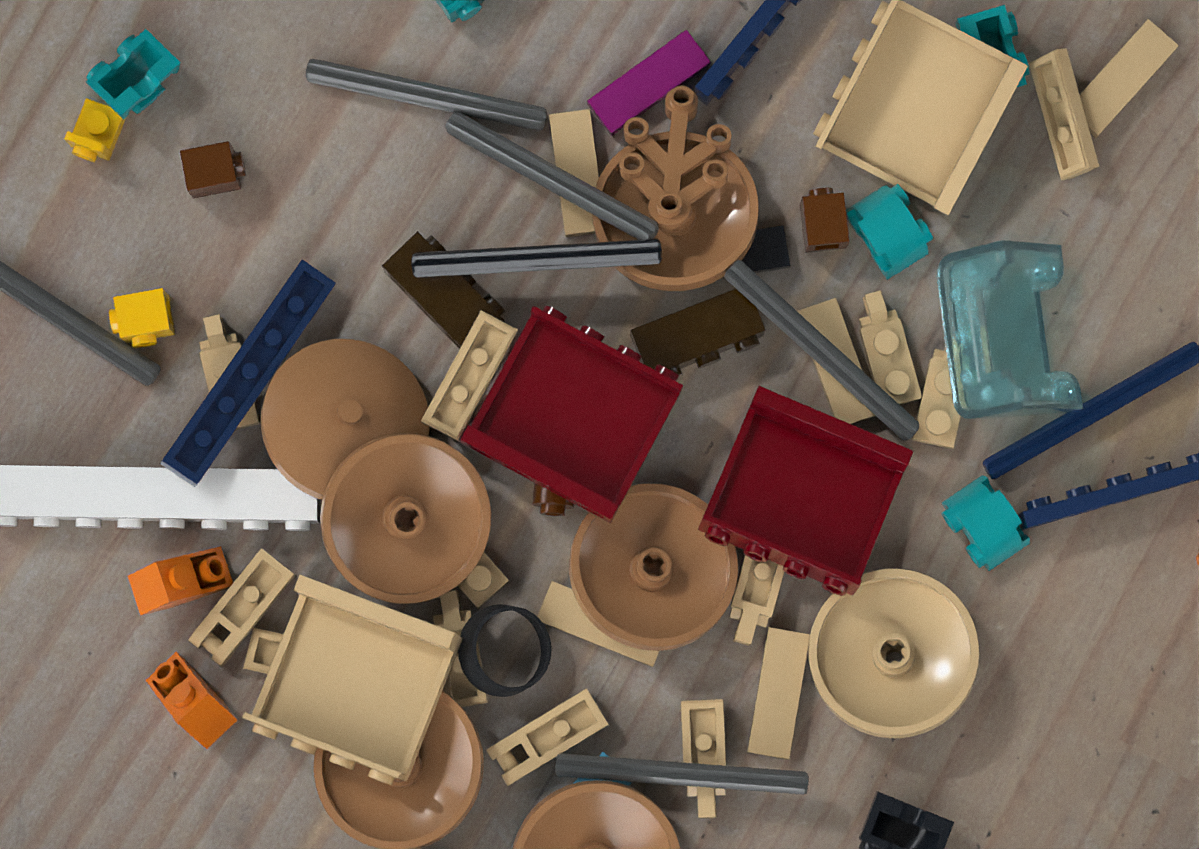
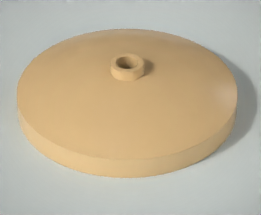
(901, 615)

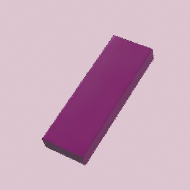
(648, 82)

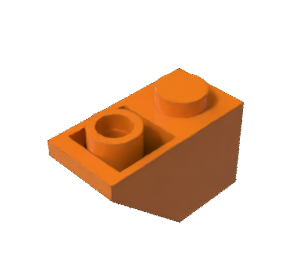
(180, 580)
(191, 700)

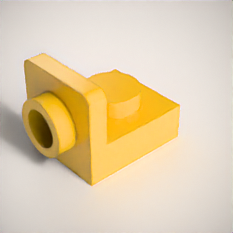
(95, 131)

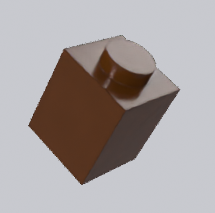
(212, 169)
(824, 220)

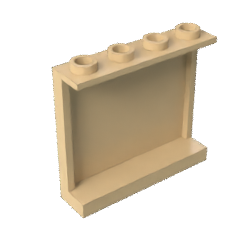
(919, 104)
(355, 681)

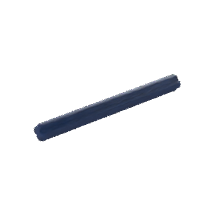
(1092, 411)

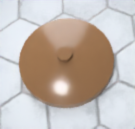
(712, 237)
(332, 403)
(405, 518)
(651, 570)
(415, 811)
(596, 817)

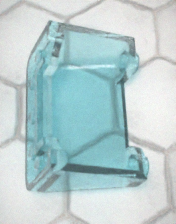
(999, 333)

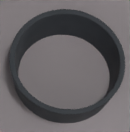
(468, 654)

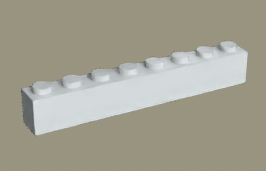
(153, 495)

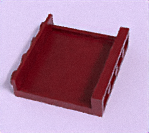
(573, 413)
(805, 492)

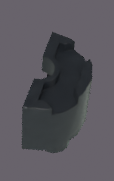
(902, 826)

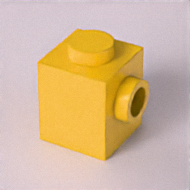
(142, 317)

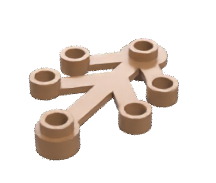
(674, 163)

